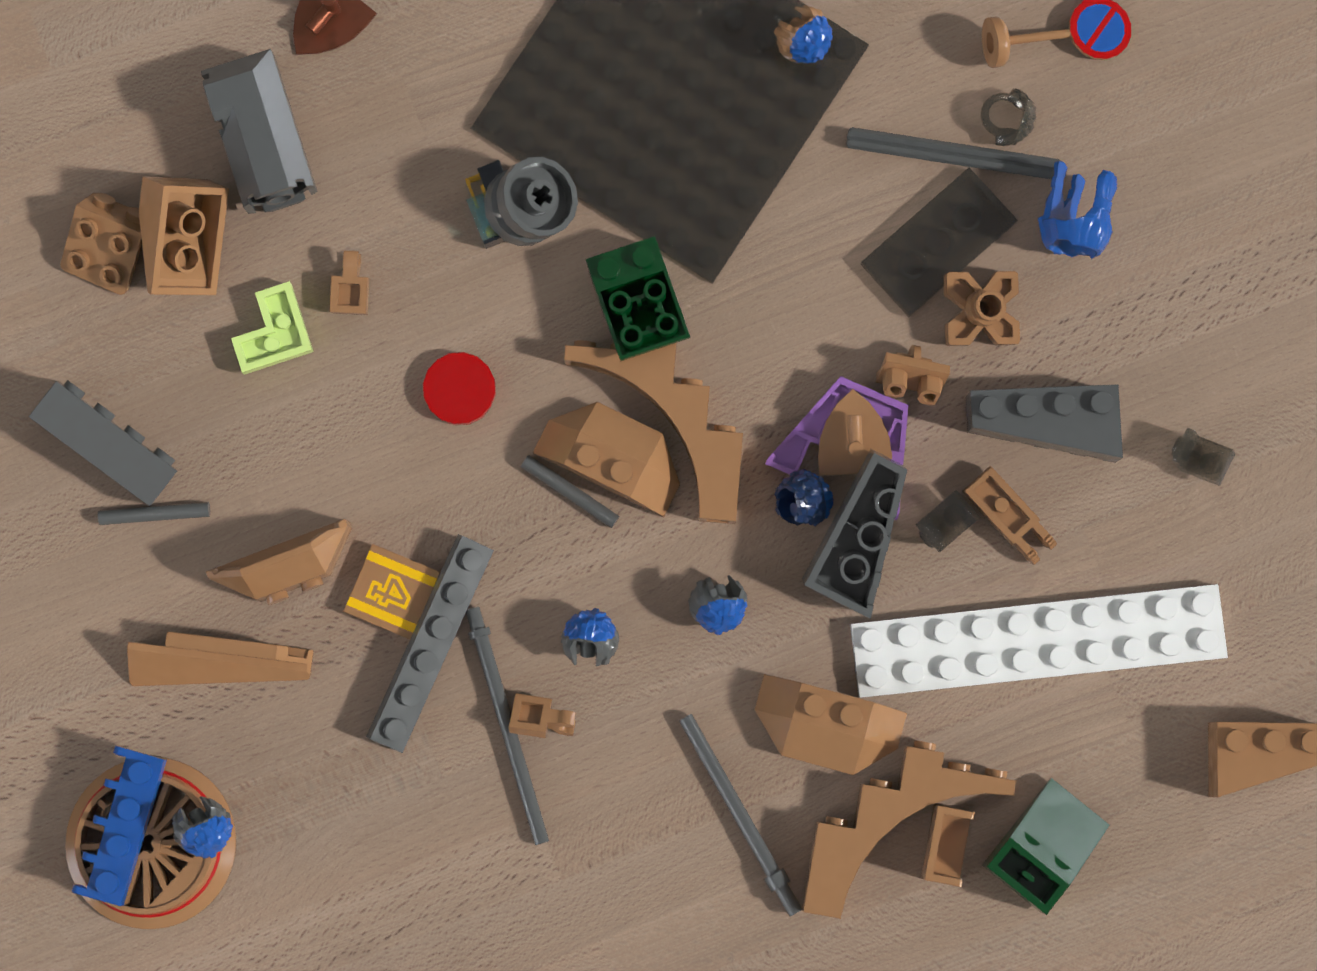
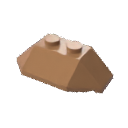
(612, 454)
(287, 565)
(827, 725)

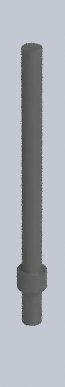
(776, 878)

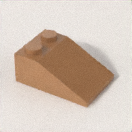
(182, 234)

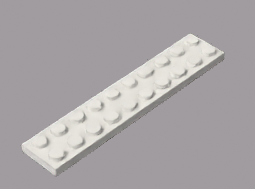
(1038, 641)

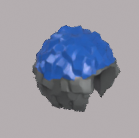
(718, 606)
(590, 635)
(205, 831)

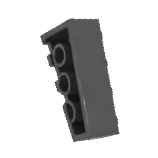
(1057, 418)
(103, 442)
(856, 543)

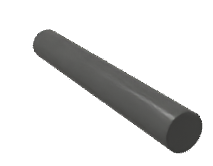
(570, 491)
(154, 513)

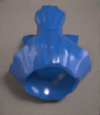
(1083, 235)

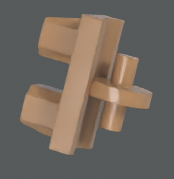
(912, 373)

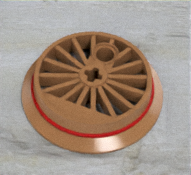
(193, 885)

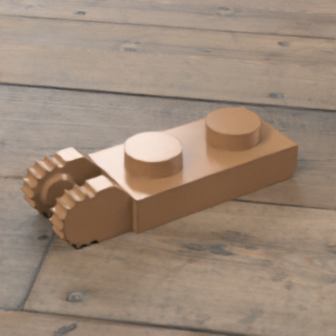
(1007, 512)

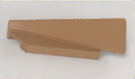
(214, 660)

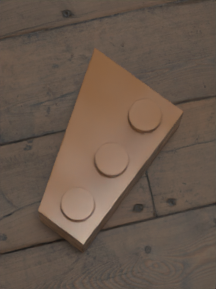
(1257, 753)

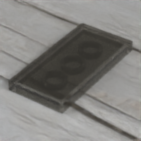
(938, 241)

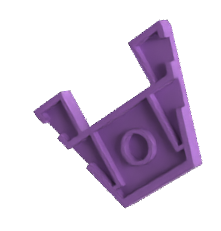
(893, 413)

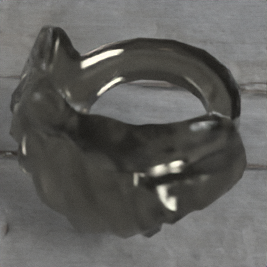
(1010, 136)

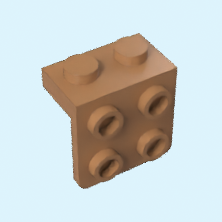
(103, 243)

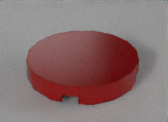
(459, 388)

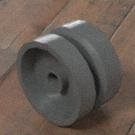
(531, 201)

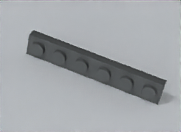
(429, 643)

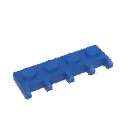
(123, 827)

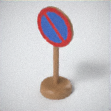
(1095, 27)

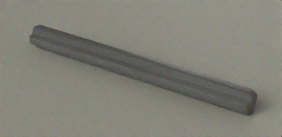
(951, 153)

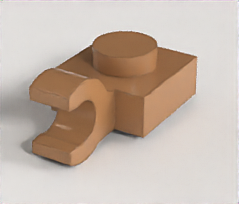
(350, 292)
(535, 715)

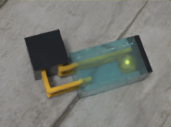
(476, 203)

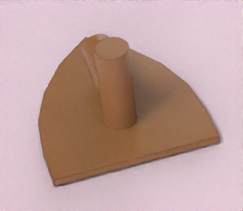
(849, 436)

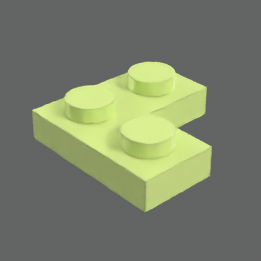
(283, 336)

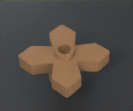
(994, 295)

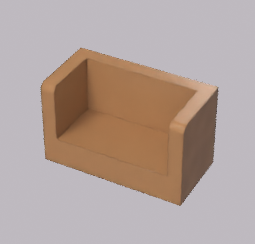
(946, 845)

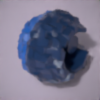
(803, 498)

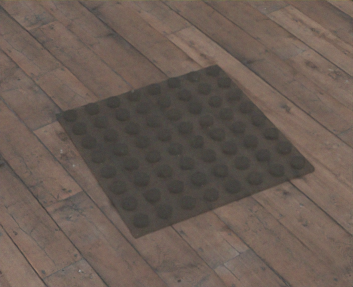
(668, 112)

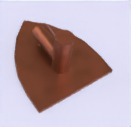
(328, 24)

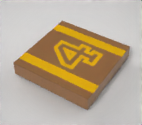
(391, 591)

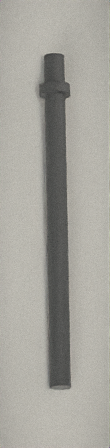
(479, 634)

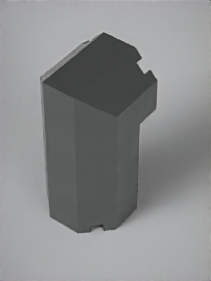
(259, 132)

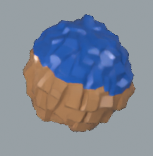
(806, 38)

